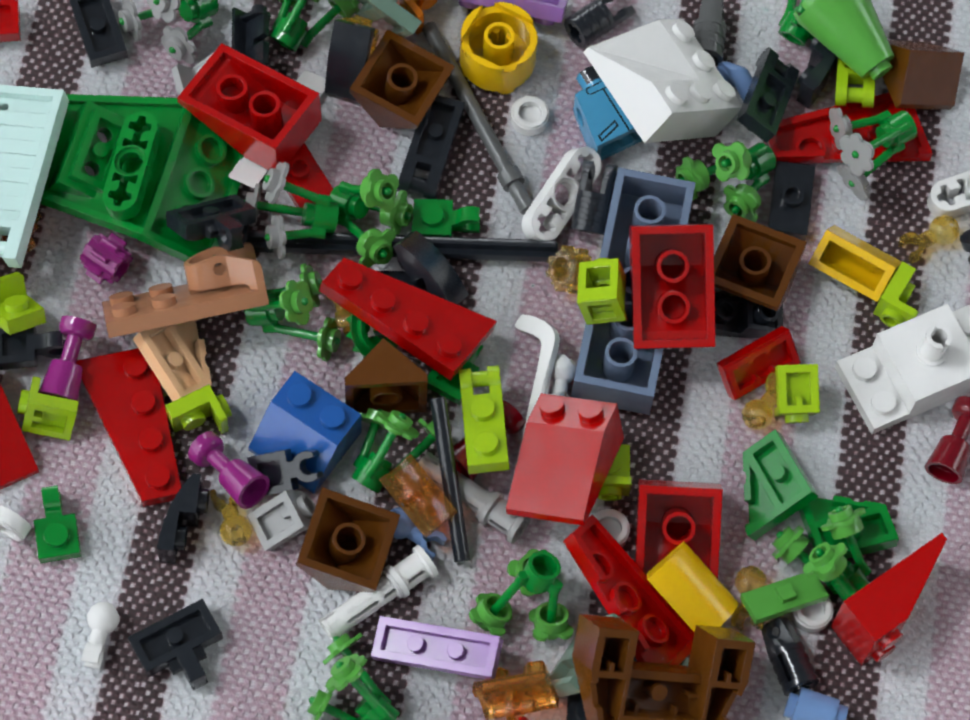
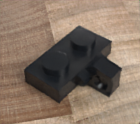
(212, 219)
(178, 643)

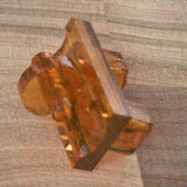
(418, 496)
(517, 694)

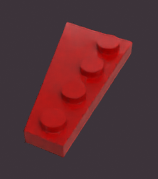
(809, 140)
(414, 319)
(136, 421)
(628, 594)

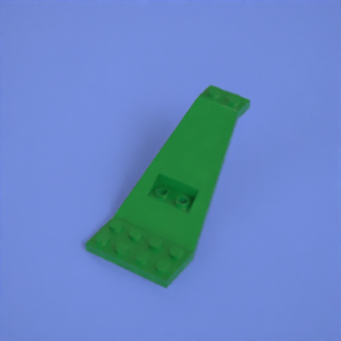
(187, 169)

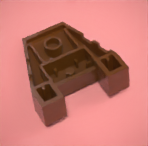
(628, 689)

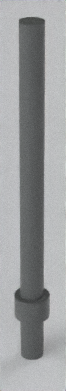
(509, 175)

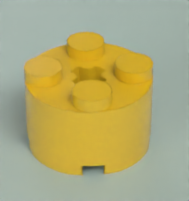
(498, 47)

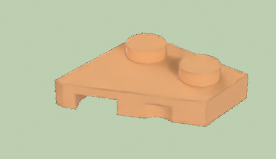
(176, 357)

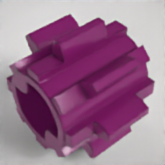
(106, 258)

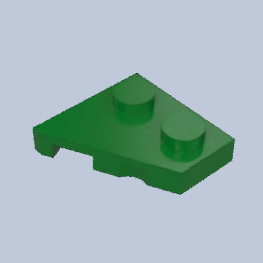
(773, 484)
(878, 526)

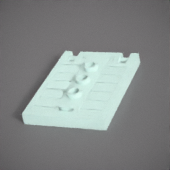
(28, 139)

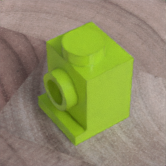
(601, 291)

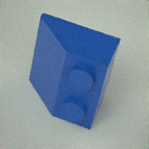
(307, 419)

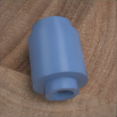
(814, 706)

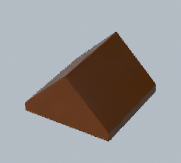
(923, 75)
(400, 82)
(757, 262)
(386, 382)
(347, 542)

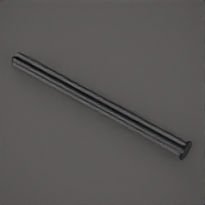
(449, 246)

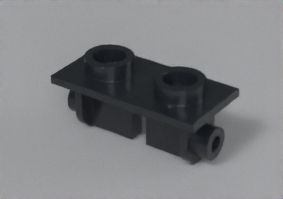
(249, 31)

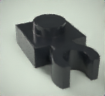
(284, 470)

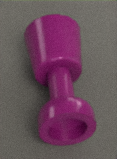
(63, 374)
(238, 478)

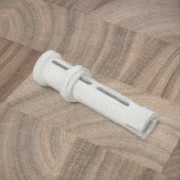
(394, 583)

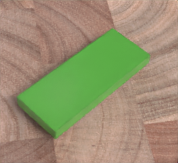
(784, 597)

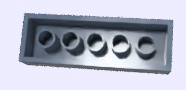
(607, 360)

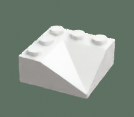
(665, 82)

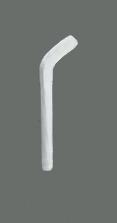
(549, 348)

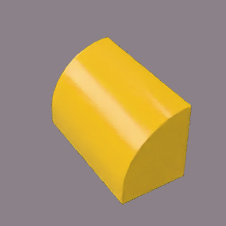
(854, 262)
(692, 589)

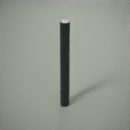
(450, 477)

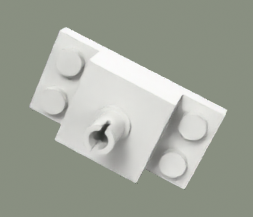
(910, 368)

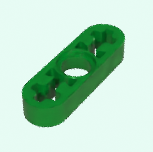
(135, 181)

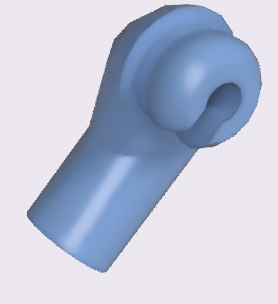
(736, 76)

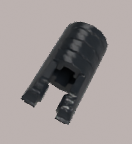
(594, 21)
(591, 207)

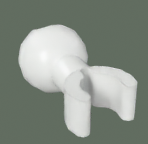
(562, 374)
(102, 620)

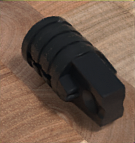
(788, 656)

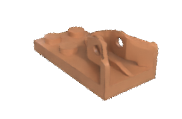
(209, 292)

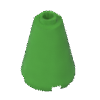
(850, 33)

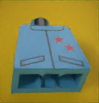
(601, 118)

